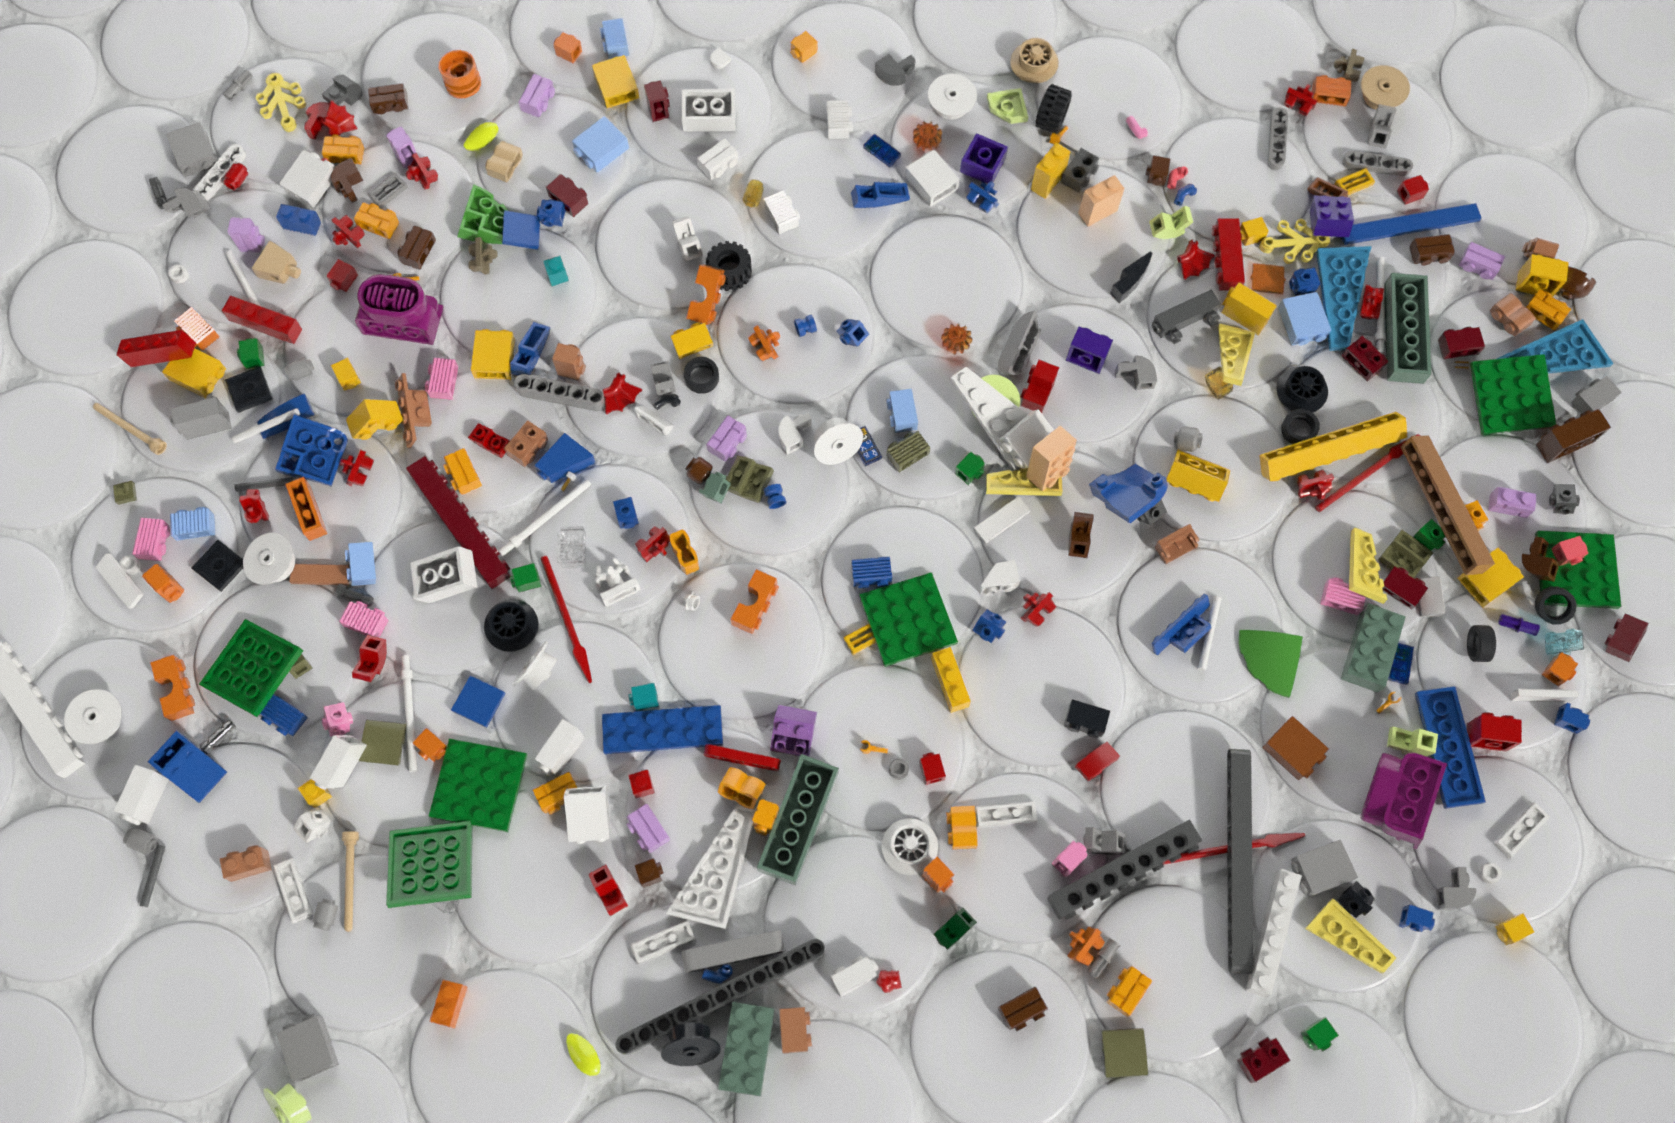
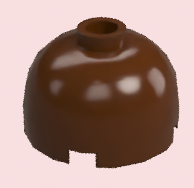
(1577, 284)

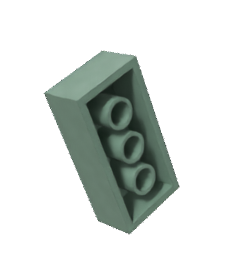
(1373, 648)
(746, 1049)

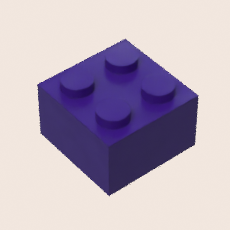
(983, 159)
(1331, 216)
(1089, 349)

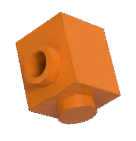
(567, 47)
(1560, 669)
(430, 746)

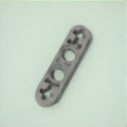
(1277, 138)
(1377, 160)

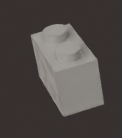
(1596, 396)

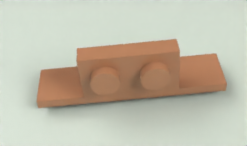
(414, 409)

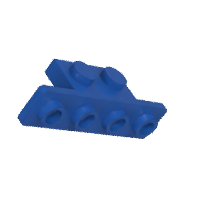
(1185, 629)

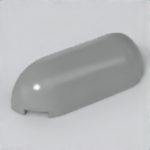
(1020, 345)

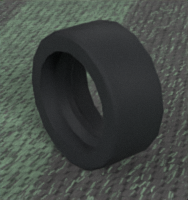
(701, 362)
(1305, 415)
(1564, 617)
(1481, 643)

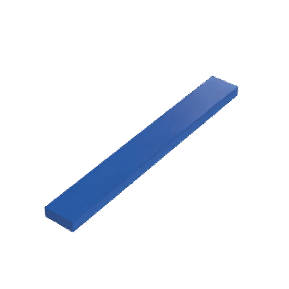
(1413, 223)

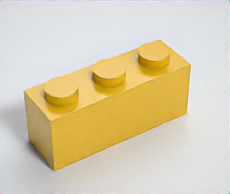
(950, 680)

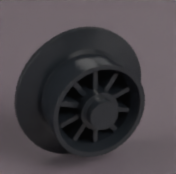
(1302, 389)
(511, 625)
(690, 1045)

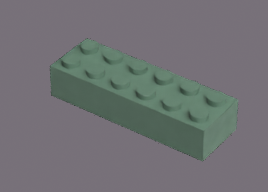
(1407, 328)
(798, 819)

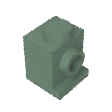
(715, 487)

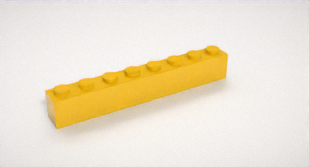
(1333, 446)

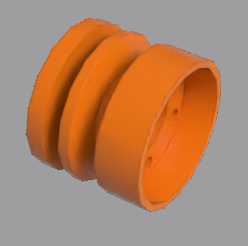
(460, 74)

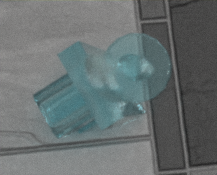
(1564, 642)

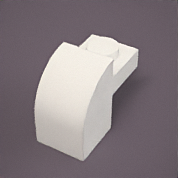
(686, 238)
(789, 432)

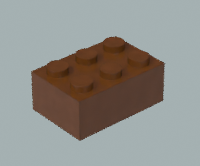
(1572, 435)

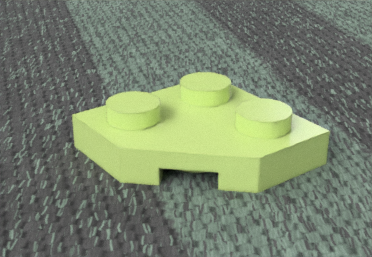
(1008, 105)

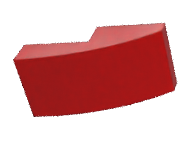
(489, 440)
(1097, 761)

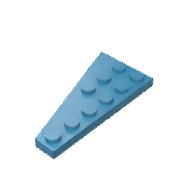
(1341, 287)
(1567, 350)

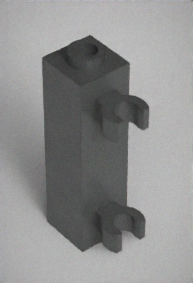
(1185, 314)

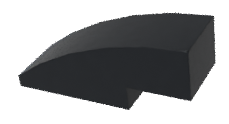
(1130, 278)

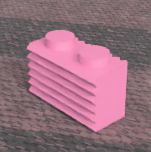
(442, 378)
(151, 539)
(1338, 596)
(363, 620)
(1070, 858)

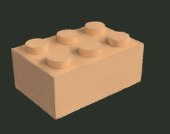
(1051, 458)

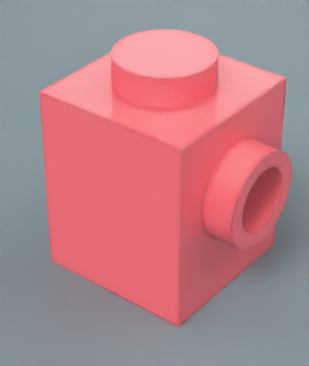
(1570, 551)

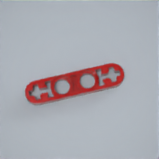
(742, 757)

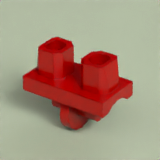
(1301, 96)
(418, 171)
(344, 233)
(1371, 302)
(361, 461)
(1317, 486)
(253, 506)
(654, 545)
(1043, 602)

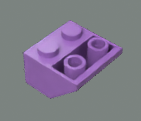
(793, 730)

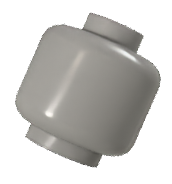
(1188, 439)

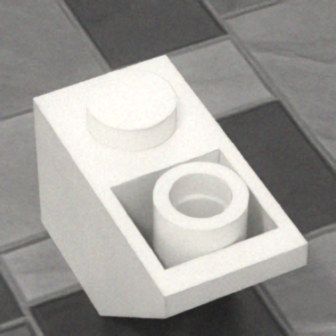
(1001, 577)

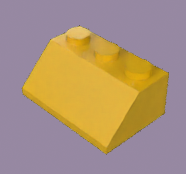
(1198, 476)

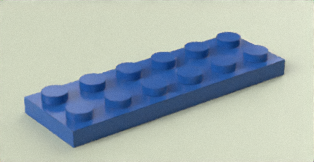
(1443, 715)
(662, 729)

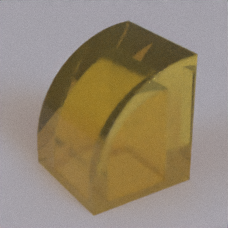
(1216, 384)

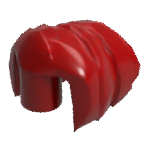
(889, 980)

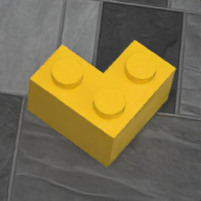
(372, 416)

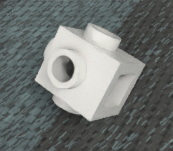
(312, 824)

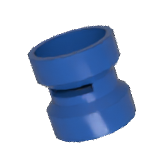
(806, 325)
(774, 495)

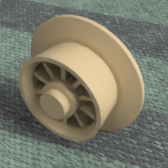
(1034, 61)
(1384, 86)

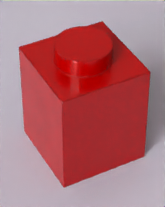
(1413, 189)
(342, 276)
(932, 768)
(641, 784)

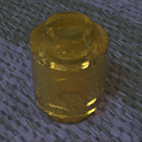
(753, 193)

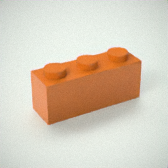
(306, 509)

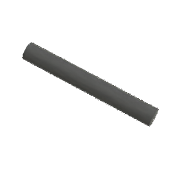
(262, 484)
(152, 876)

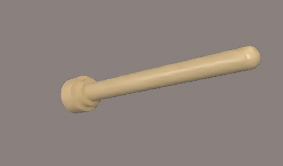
(156, 445)
(349, 839)

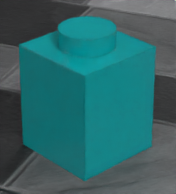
(555, 270)
(644, 697)

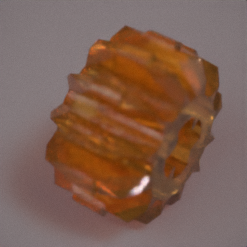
(927, 135)
(956, 338)

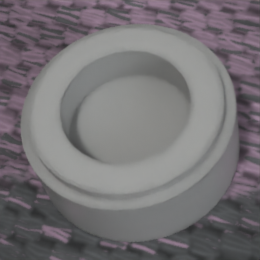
(898, 769)

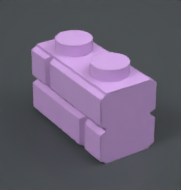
(536, 95)
(401, 146)
(246, 235)
(1481, 261)
(726, 438)
(1512, 502)
(648, 829)

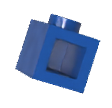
(626, 513)

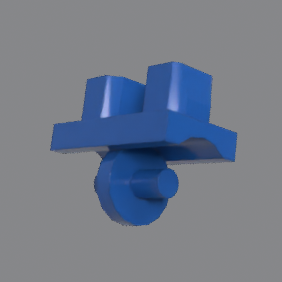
(976, 192)

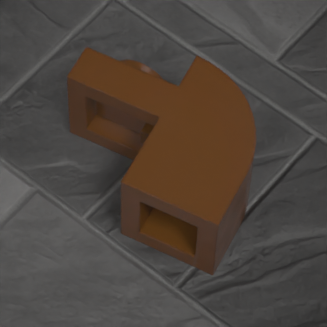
(344, 177)
(1080, 535)
(1536, 562)

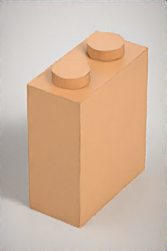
(1101, 200)

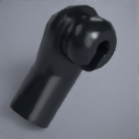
(667, 398)

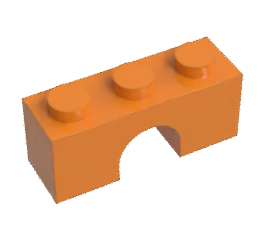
(712, 280)
(749, 617)
(179, 701)

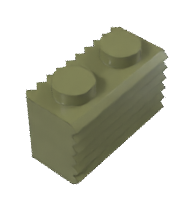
(908, 451)

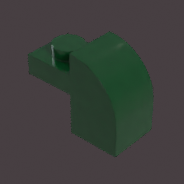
(954, 928)

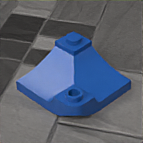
(311, 451)
(1130, 491)

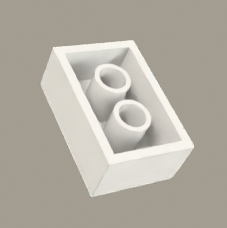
(708, 110)
(443, 575)

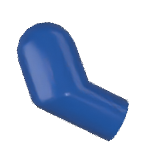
(1182, 192)
(719, 975)

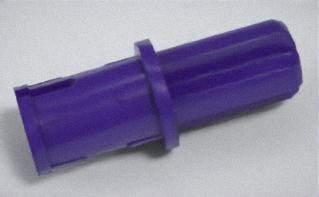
(1519, 625)

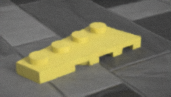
(1234, 352)
(1017, 483)
(1363, 567)
(1347, 934)

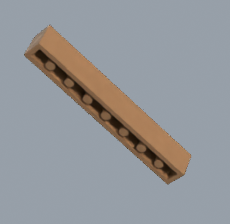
(1447, 505)

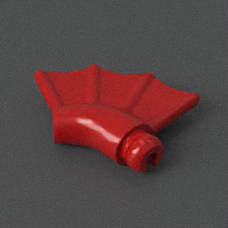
(338, 120)
(1194, 260)
(619, 394)

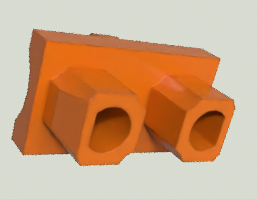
(760, 337)
(1082, 943)

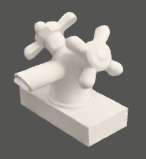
(618, 588)

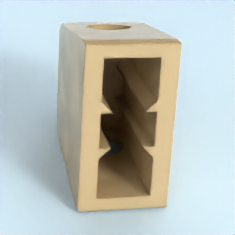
(276, 264)

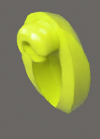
(481, 136)
(583, 1055)

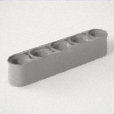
(553, 386)
(732, 951)

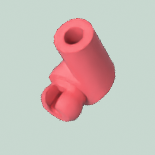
(1176, 175)

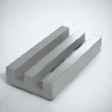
(389, 192)

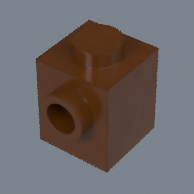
(1158, 170)
(649, 872)

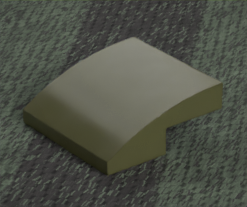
(749, 478)
(1406, 553)
(383, 742)
(1124, 1052)

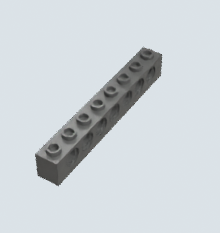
(1185, 832)

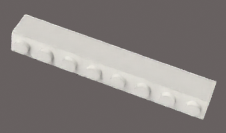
(37, 715)

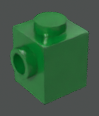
(251, 353)
(970, 468)
(1431, 535)
(525, 578)
(1319, 1035)

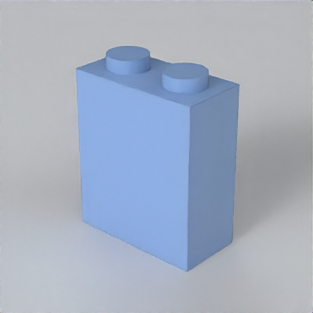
(600, 144)
(1304, 319)

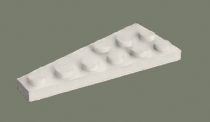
(990, 408)
(713, 883)

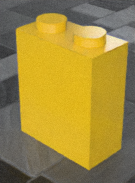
(615, 81)
(1050, 170)
(1248, 308)
(492, 354)
(195, 373)
(1494, 581)

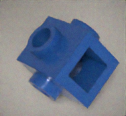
(551, 213)
(1304, 281)
(852, 332)
(990, 626)

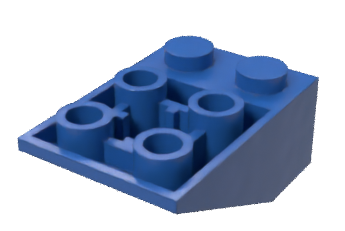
(187, 766)

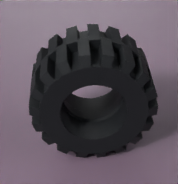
(1053, 108)
(731, 253)

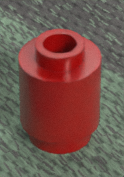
(235, 176)

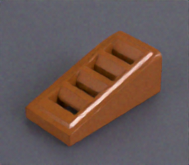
(1331, 189)

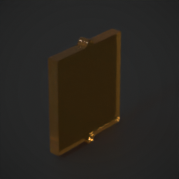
(1267, 278)

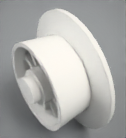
(952, 96)
(836, 441)
(269, 559)
(537, 668)
(92, 716)
(909, 846)

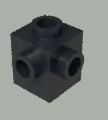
(1357, 900)

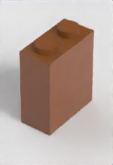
(1296, 748)

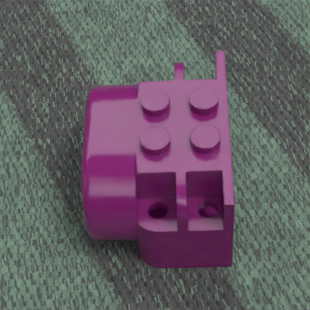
(397, 310)
(1403, 795)

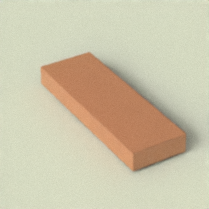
(319, 574)

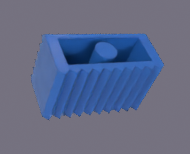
(298, 219)
(871, 572)
(283, 715)

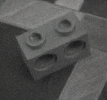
(1078, 169)

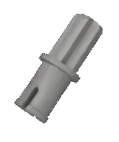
(237, 85)
(1103, 958)

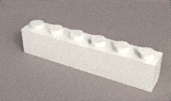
(1273, 933)

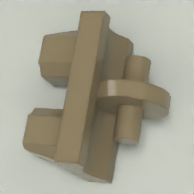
(1346, 65)
(483, 256)

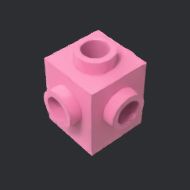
(337, 719)

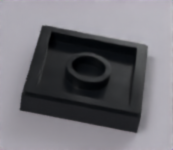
(249, 389)
(218, 565)

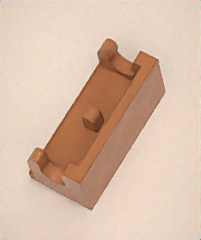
(1177, 544)

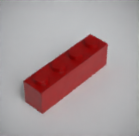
(1228, 253)
(262, 319)
(156, 348)

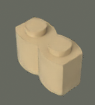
(504, 161)

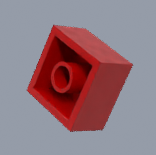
(1495, 732)

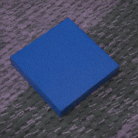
(521, 230)
(478, 701)

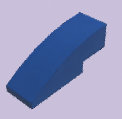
(879, 194)
(530, 349)
(300, 402)

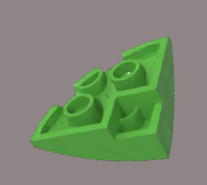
(482, 217)
(1271, 658)

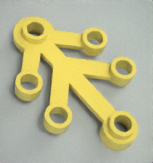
(280, 98)
(1297, 241)

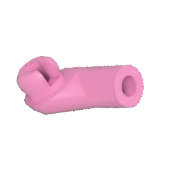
(1136, 129)

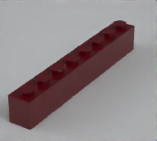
(458, 522)

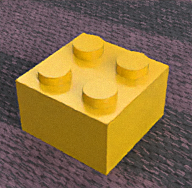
(1542, 274)

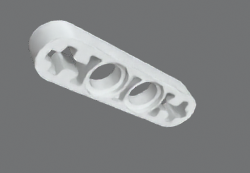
(217, 171)

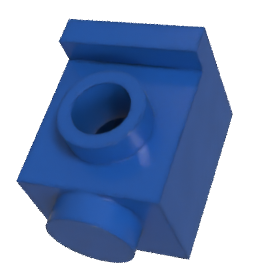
(1572, 719)
(1416, 918)

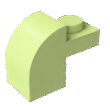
(1171, 226)
(1417, 741)

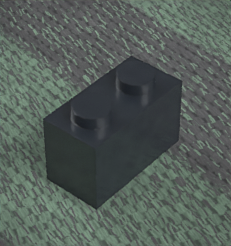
(1086, 719)

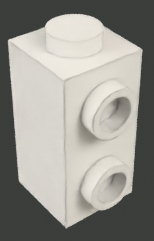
(854, 976)

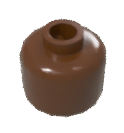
(699, 470)

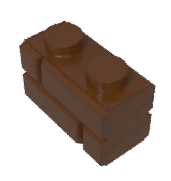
(388, 98)
(416, 247)
(1432, 249)
(1022, 1009)

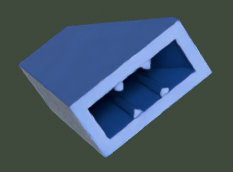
(563, 457)

